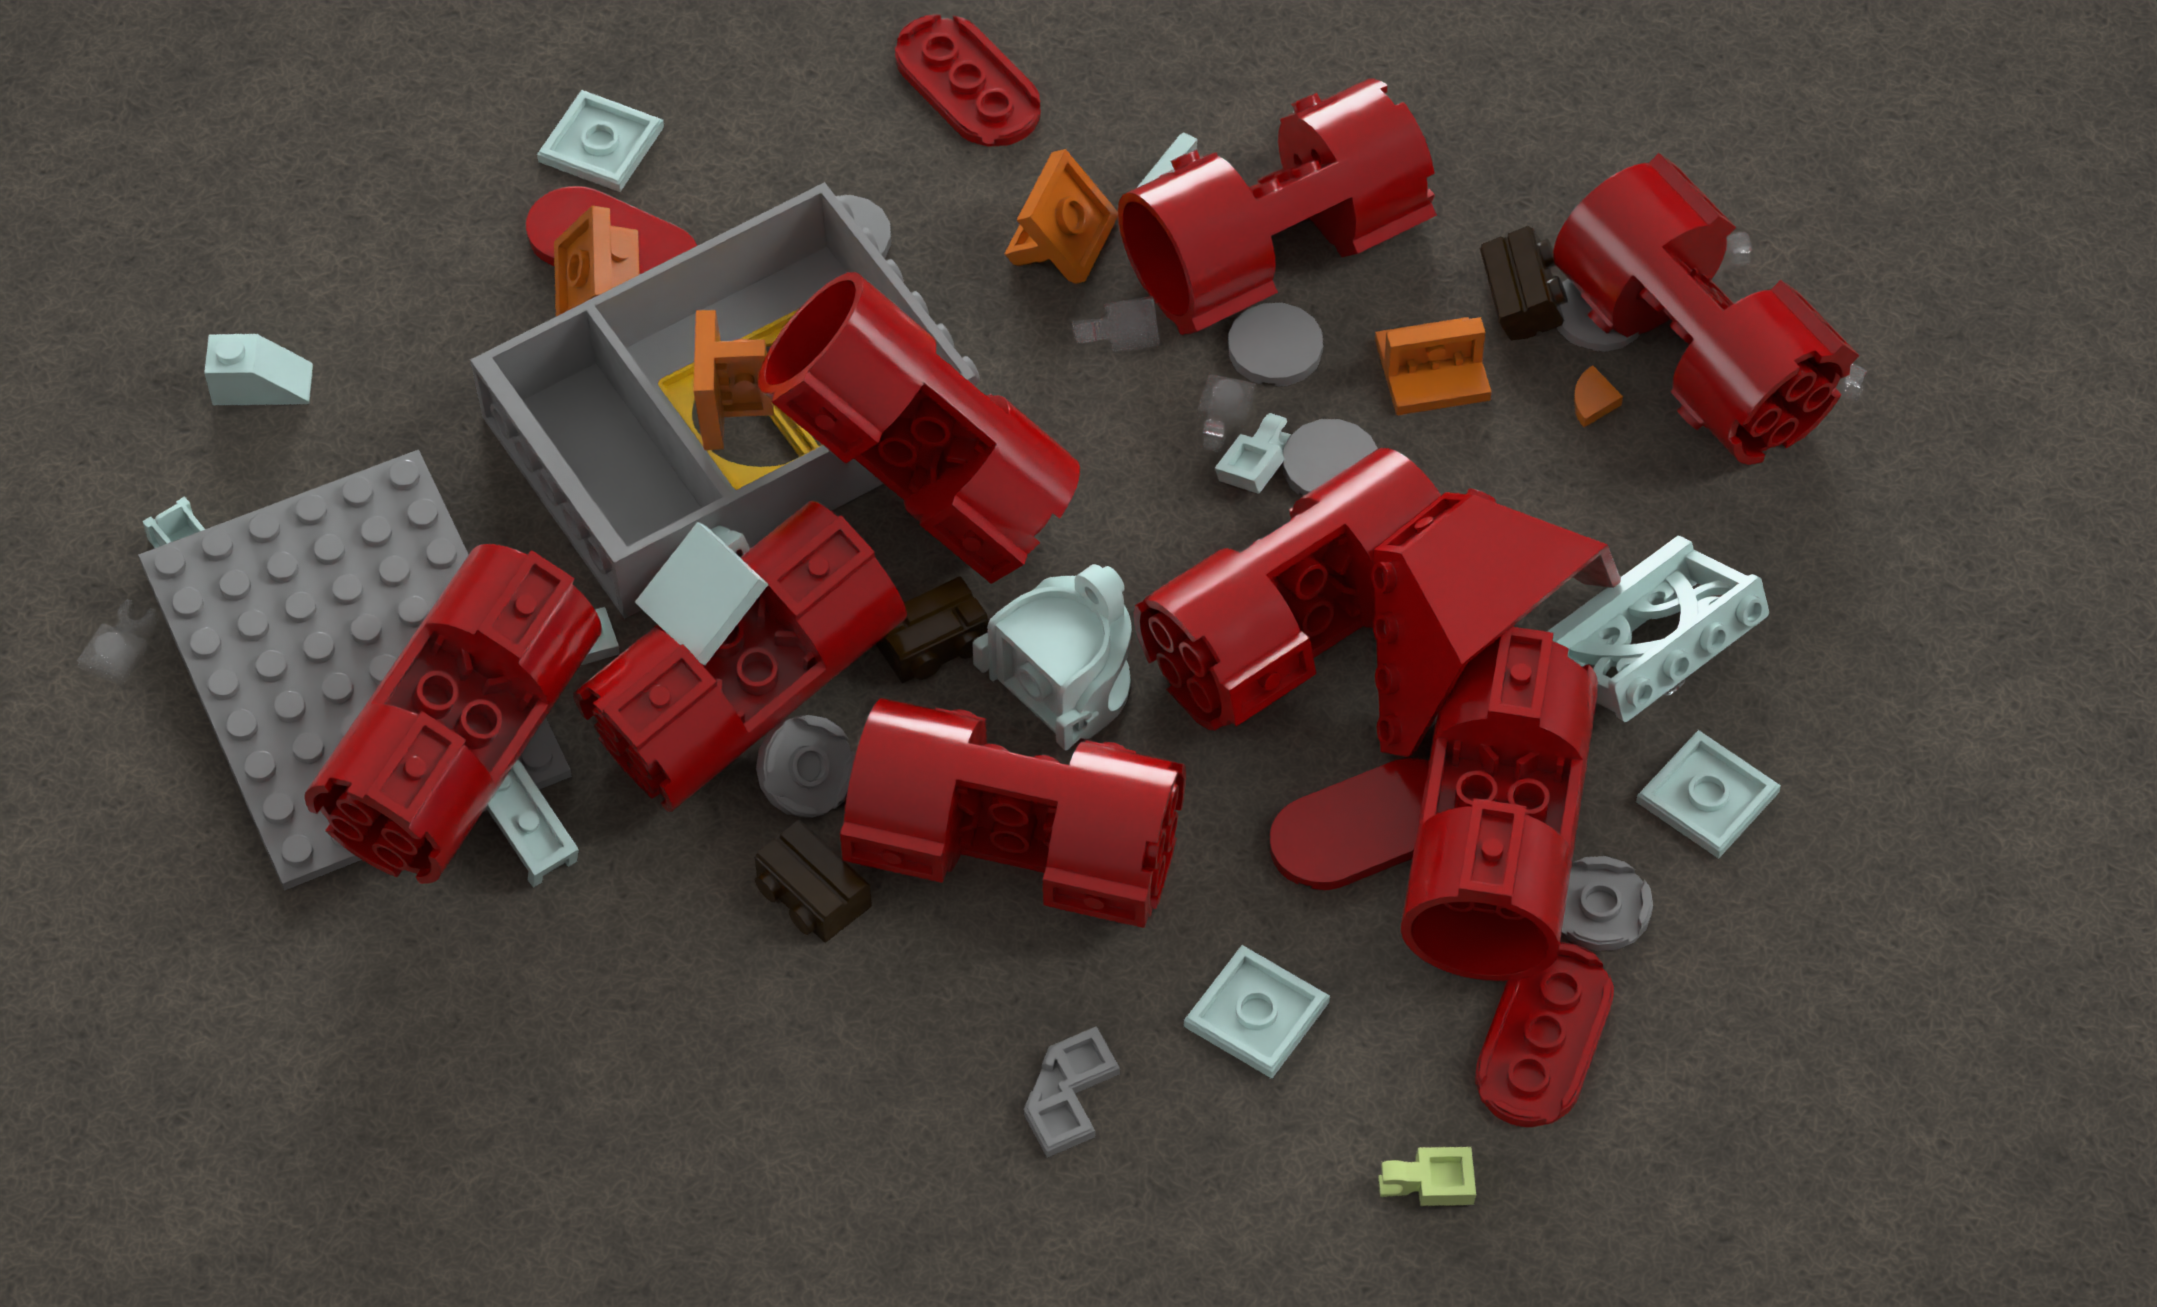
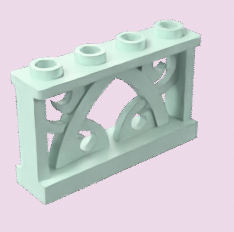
(1654, 589)

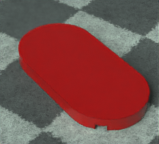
(968, 80)
(562, 207)
(1351, 826)
(1544, 1039)

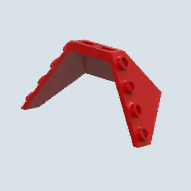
(1455, 587)

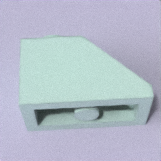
(255, 372)

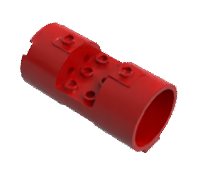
(1206, 236)
(1752, 367)
(881, 395)
(1254, 620)
(455, 712)
(686, 721)
(937, 790)
(1501, 811)

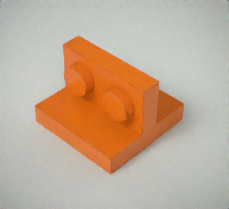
(1063, 220)
(593, 258)
(1434, 364)
(725, 379)

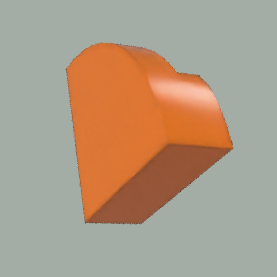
(1594, 397)

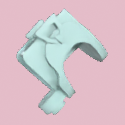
(1064, 651)

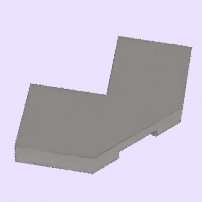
(1067, 1069)

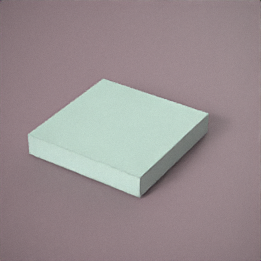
(600, 140)
(701, 593)
(1708, 794)
(1256, 1011)

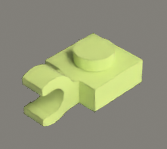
(1438, 1174)

